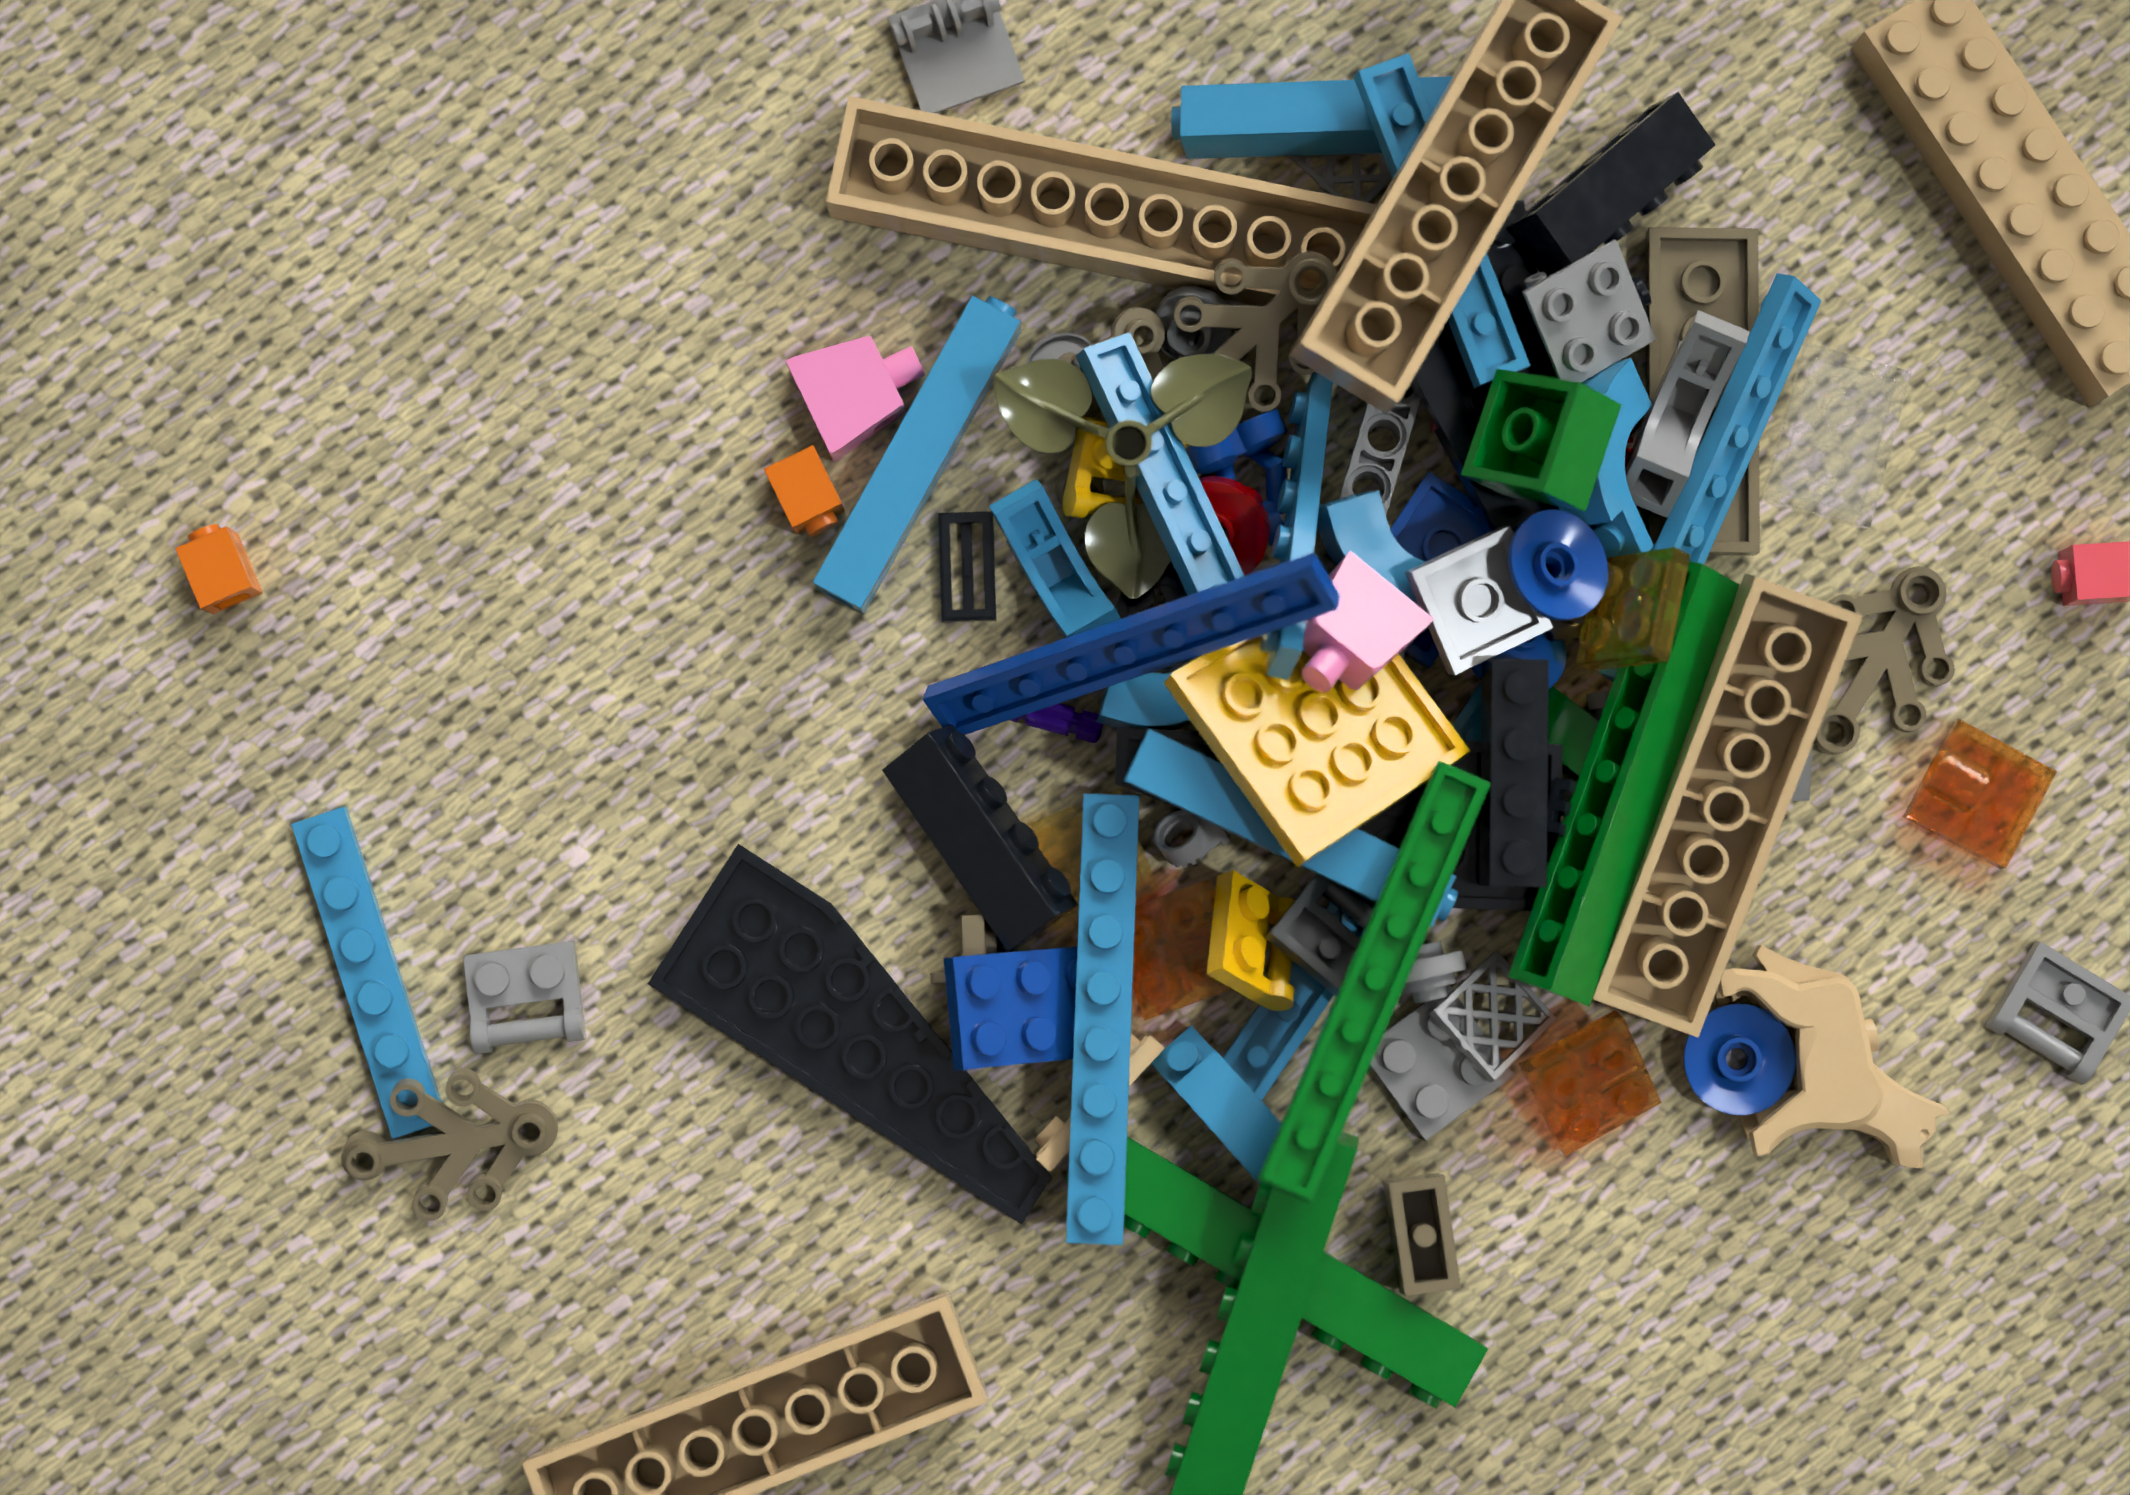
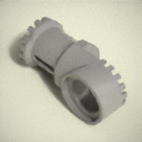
(1203, 839)

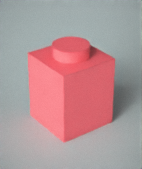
(2093, 573)

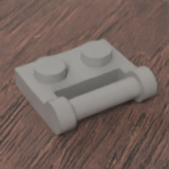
(523, 978)
(2071, 997)

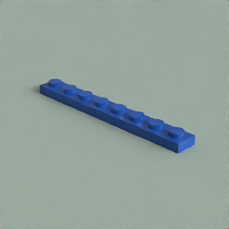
(1135, 645)

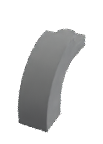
(1681, 410)

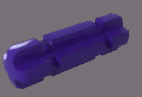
(1064, 720)

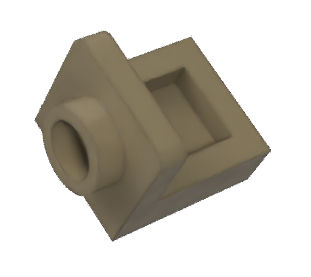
(976, 940)

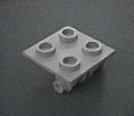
(955, 52)
(1588, 314)

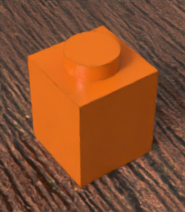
(805, 492)
(218, 568)

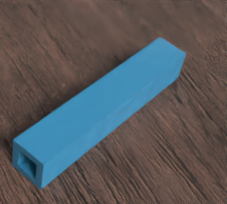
(1279, 118)
(919, 453)
(1211, 794)

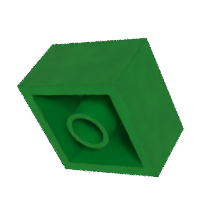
(1541, 439)

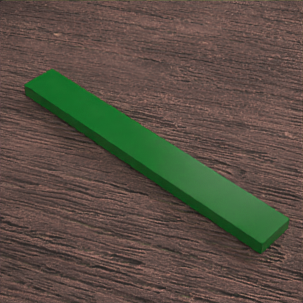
(1373, 982)

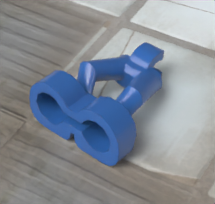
(1253, 441)

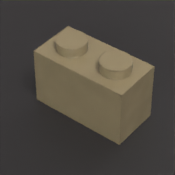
(1421, 1234)

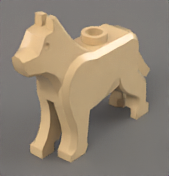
(1834, 1068)

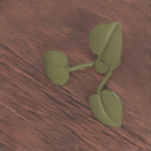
(1199, 397)

